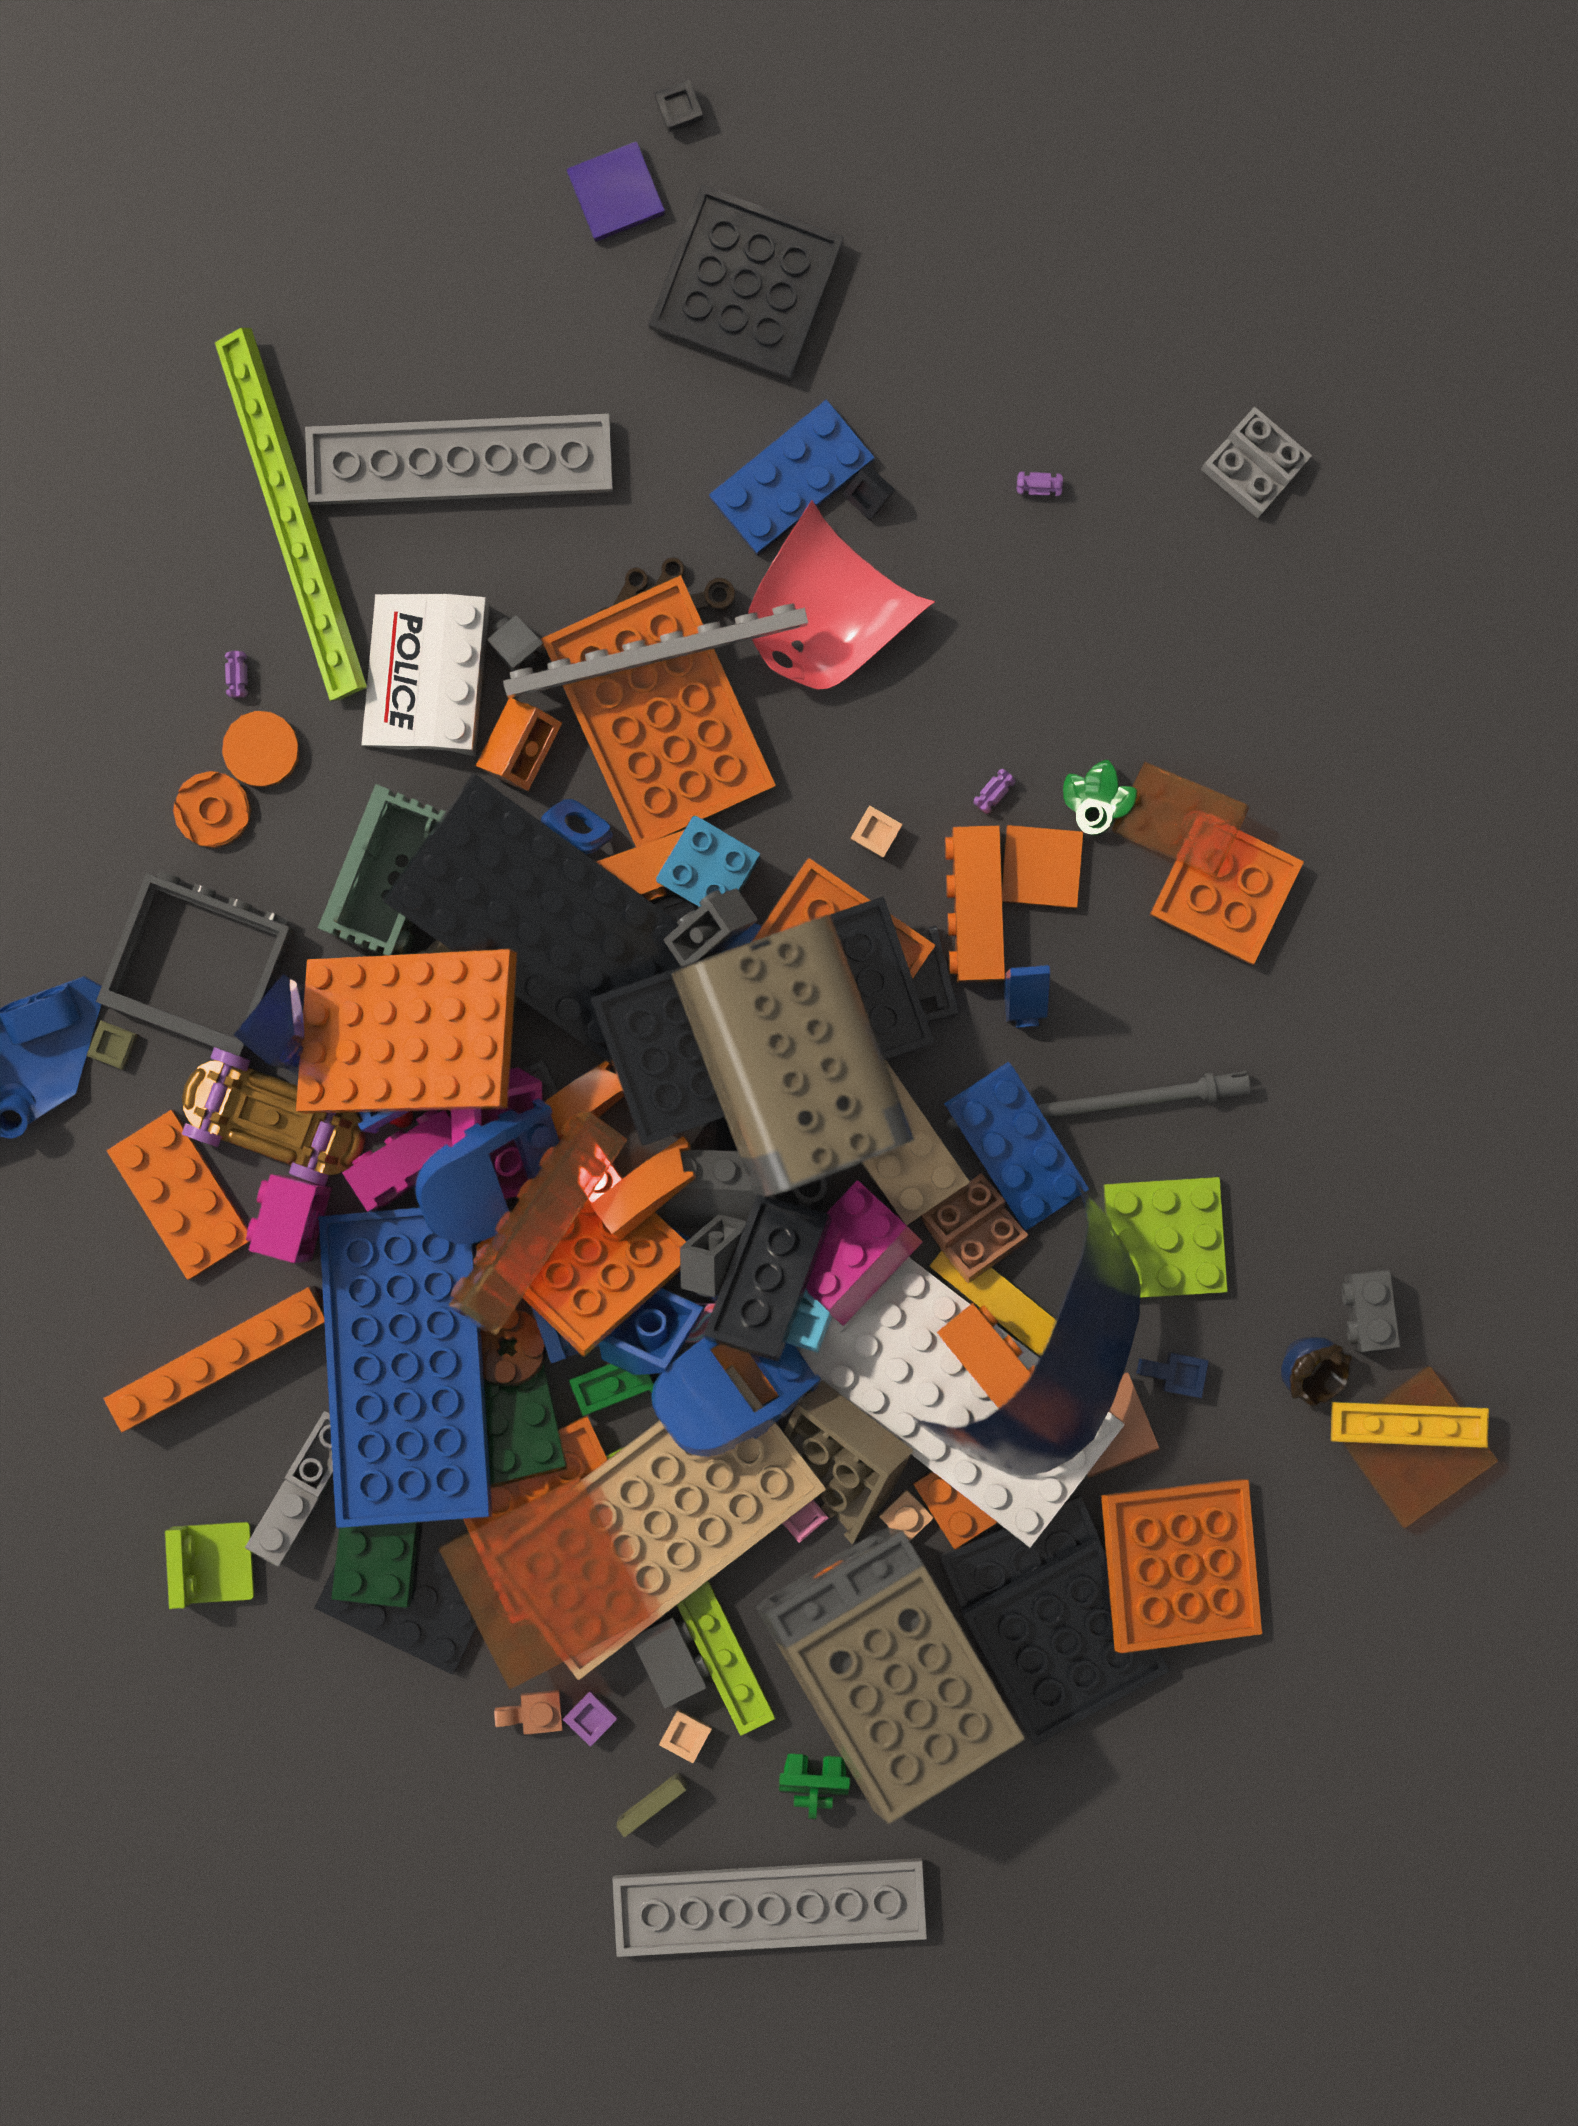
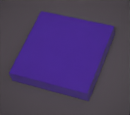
(615, 191)

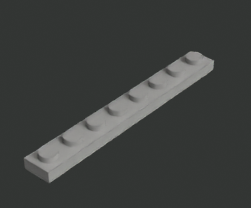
(671, 646)

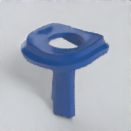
(587, 843)

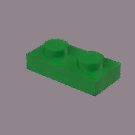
(607, 1386)

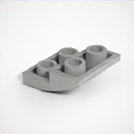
(1256, 462)

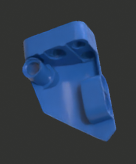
(44, 1050)

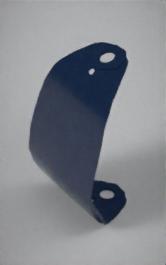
(1077, 1371)

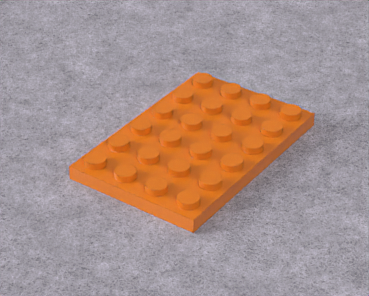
(663, 730)
(407, 1032)

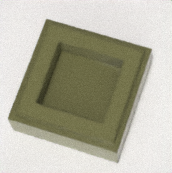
(112, 1045)

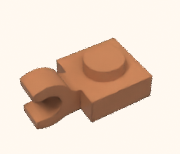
(538, 1712)

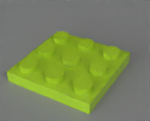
(1171, 1234)

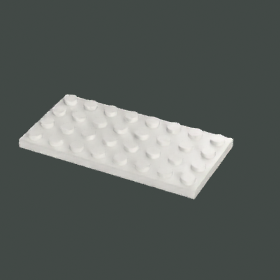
(901, 1369)

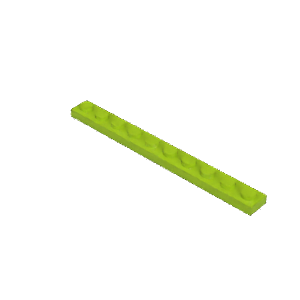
(290, 514)

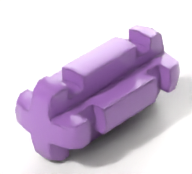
(1039, 483)
(236, 674)
(994, 791)

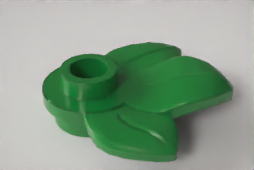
(1101, 792)

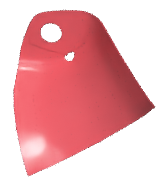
(846, 603)

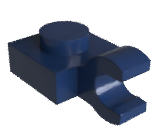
(1180, 1374)

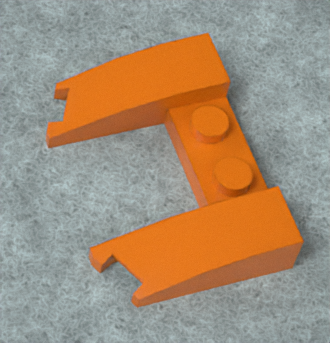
(620, 1200)

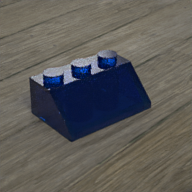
(277, 1024)

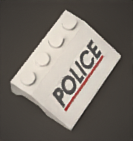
(426, 672)

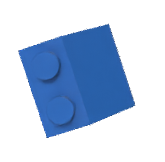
(652, 1334)

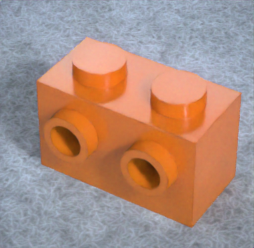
(519, 744)

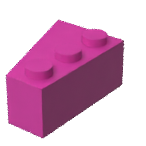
(394, 1169)

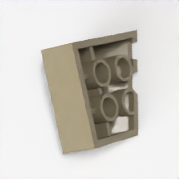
(848, 1455)

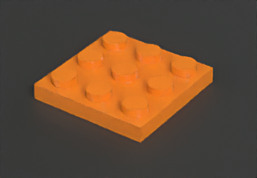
(1236, 905)

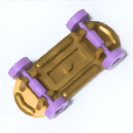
(260, 1114)

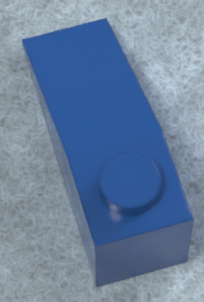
(1026, 995)

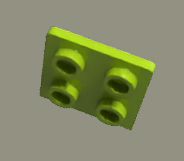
(208, 1563)

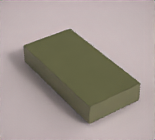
(651, 1804)

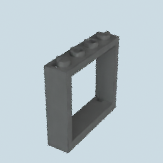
(133, 932)

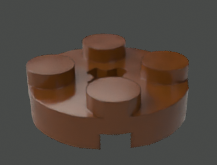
(527, 1360)

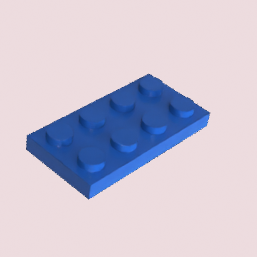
(782, 480)
(1016, 1146)

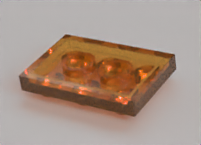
(1182, 819)

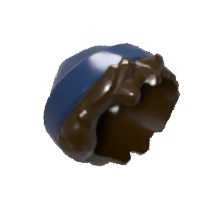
(1315, 1369)

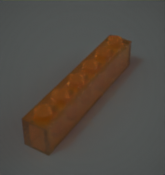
(537, 1222)

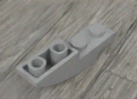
(296, 1497)

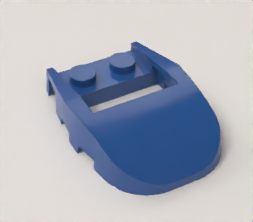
(459, 1183)
(708, 1411)

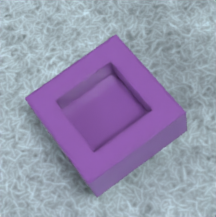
(590, 1718)

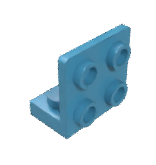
(706, 862)

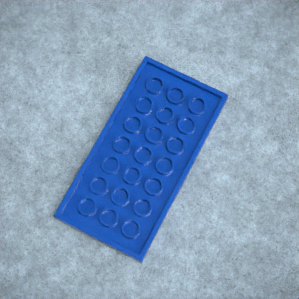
(401, 1373)

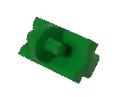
(830, 1783)

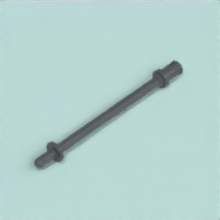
(1207, 1088)

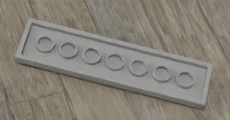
(459, 459)
(769, 1907)

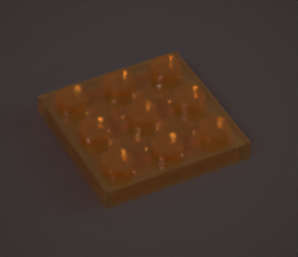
(1418, 1476)

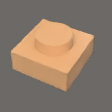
(876, 832)
(906, 1514)
(685, 1735)

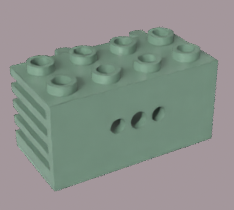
(355, 908)

